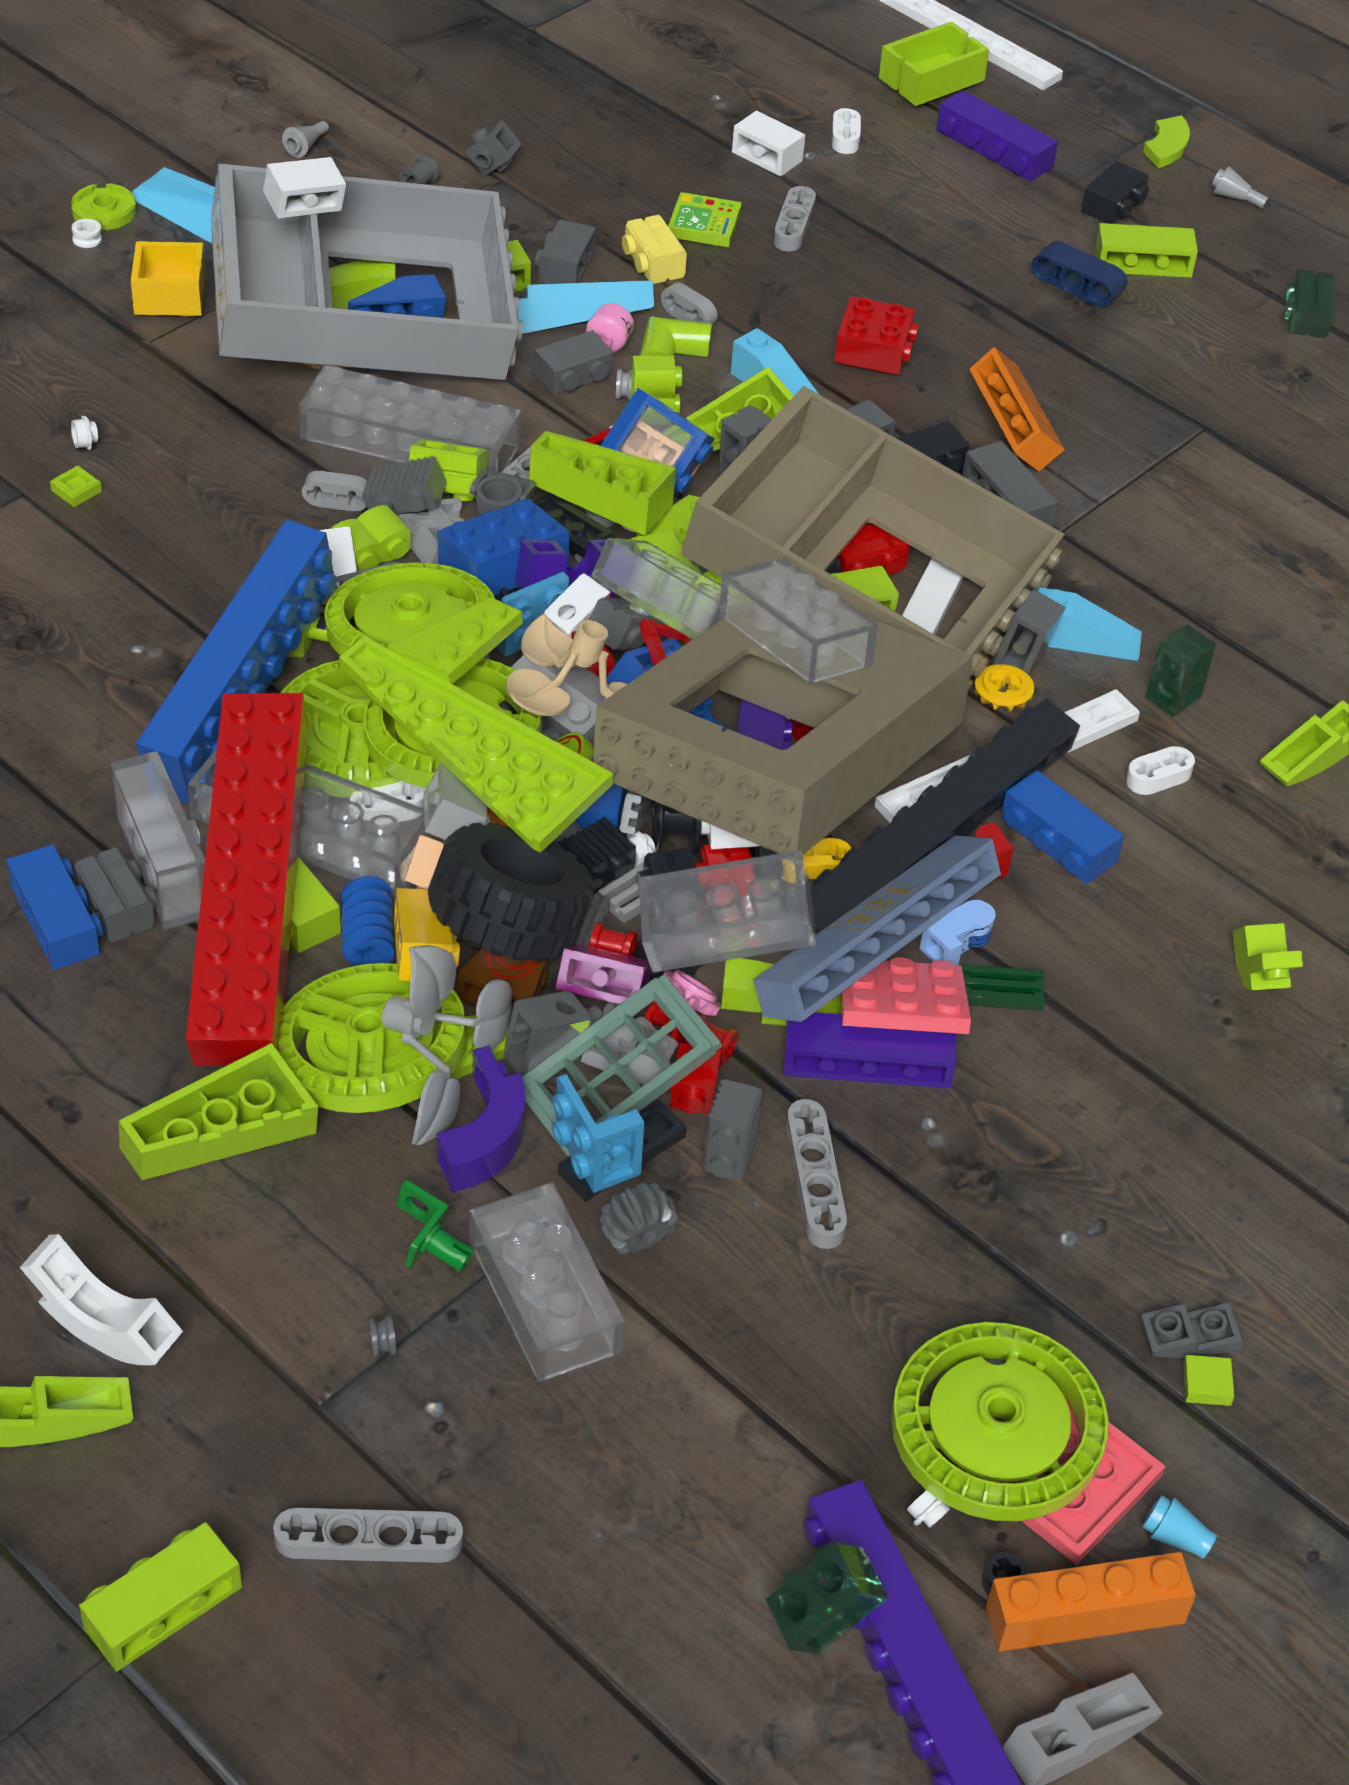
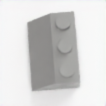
(584, 693)

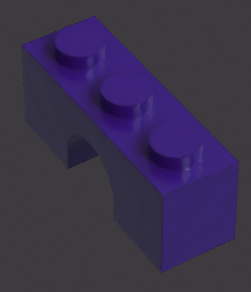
(547, 558)

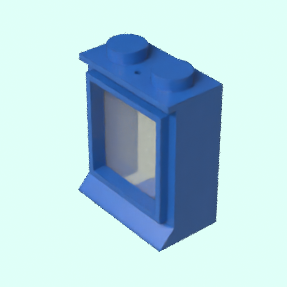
(661, 435)

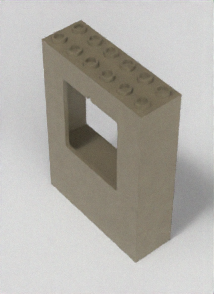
(828, 473)
(787, 800)

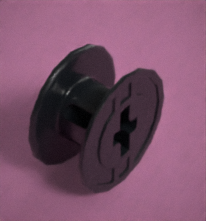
(670, 821)

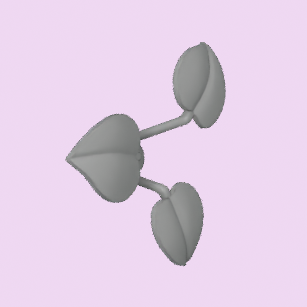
(430, 983)

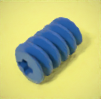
(367, 921)

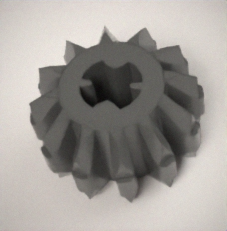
(638, 1218)

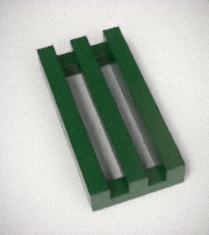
(1002, 982)

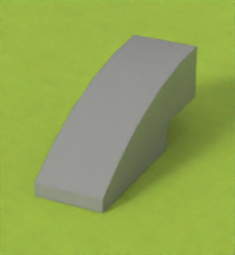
(1080, 1730)

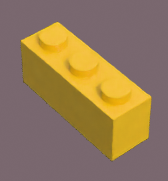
(418, 926)

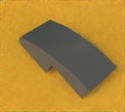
(1201, 1332)

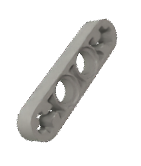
(817, 1172)
(367, 1544)

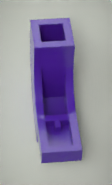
(491, 1141)

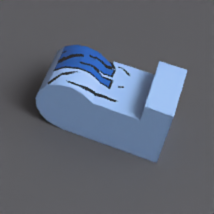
(958, 931)

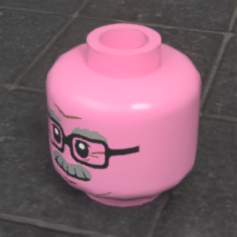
(612, 324)

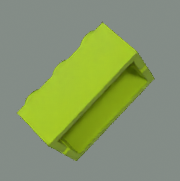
(933, 63)

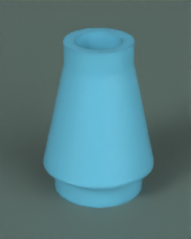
(1178, 1527)

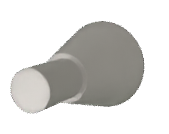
(300, 139)
(1232, 185)

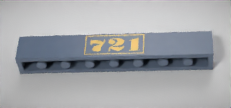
(876, 928)

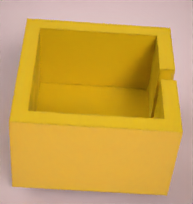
(168, 278)

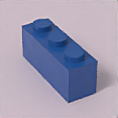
(1062, 826)
(54, 906)

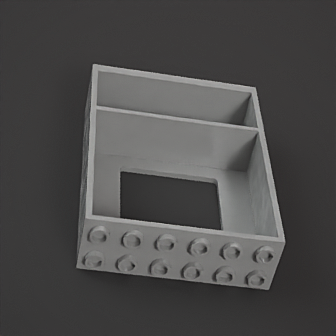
(278, 285)

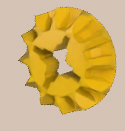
(995, 677)

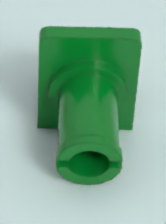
(432, 1236)

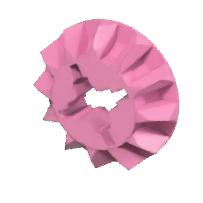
(695, 993)

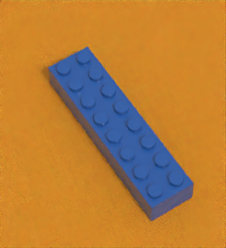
(242, 649)

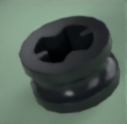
(1003, 1560)

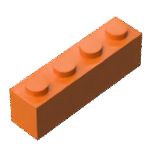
(1016, 409)
(1090, 1601)

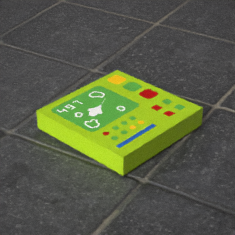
(705, 219)

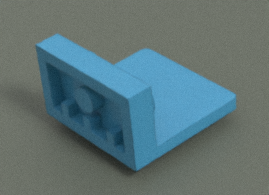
(533, 603)
(601, 1151)

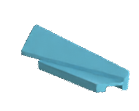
(179, 200)
(570, 303)

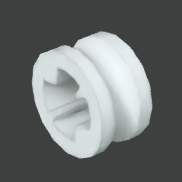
(86, 233)

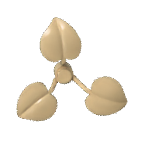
(548, 647)

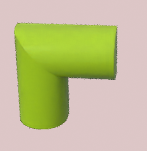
(677, 336)

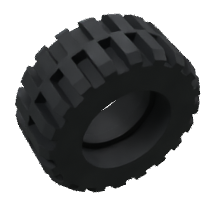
(508, 894)

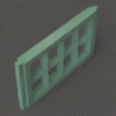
(681, 1016)

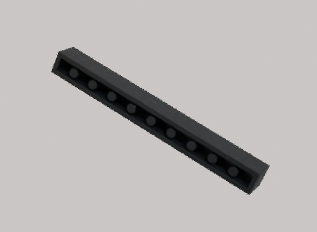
(945, 811)

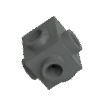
(492, 147)

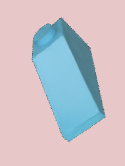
(757, 351)
(1092, 629)

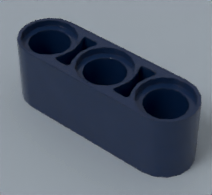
(1079, 273)

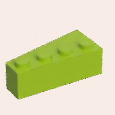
(603, 480)
(220, 1116)

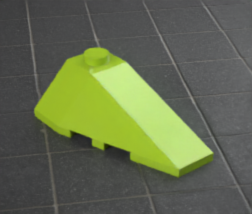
(762, 391)

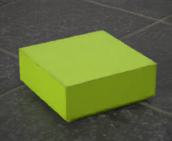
(75, 486)
(1208, 1380)

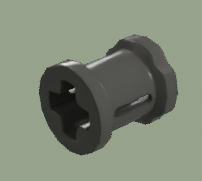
(422, 172)

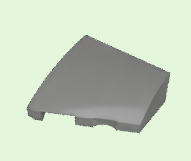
(425, 527)
(623, 1041)

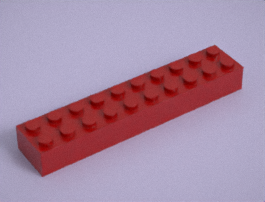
(248, 878)

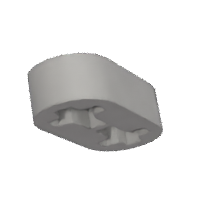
(688, 304)
(335, 490)

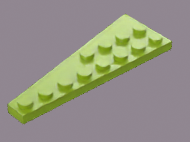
(506, 764)

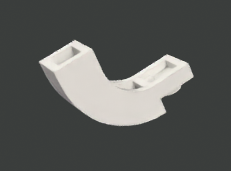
(108, 1321)

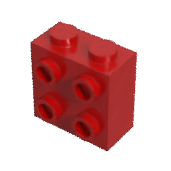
(876, 335)

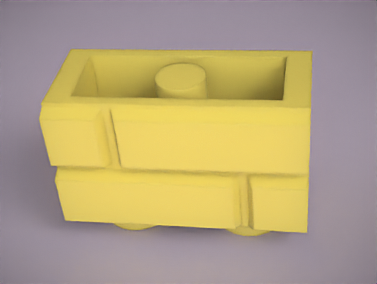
(654, 249)

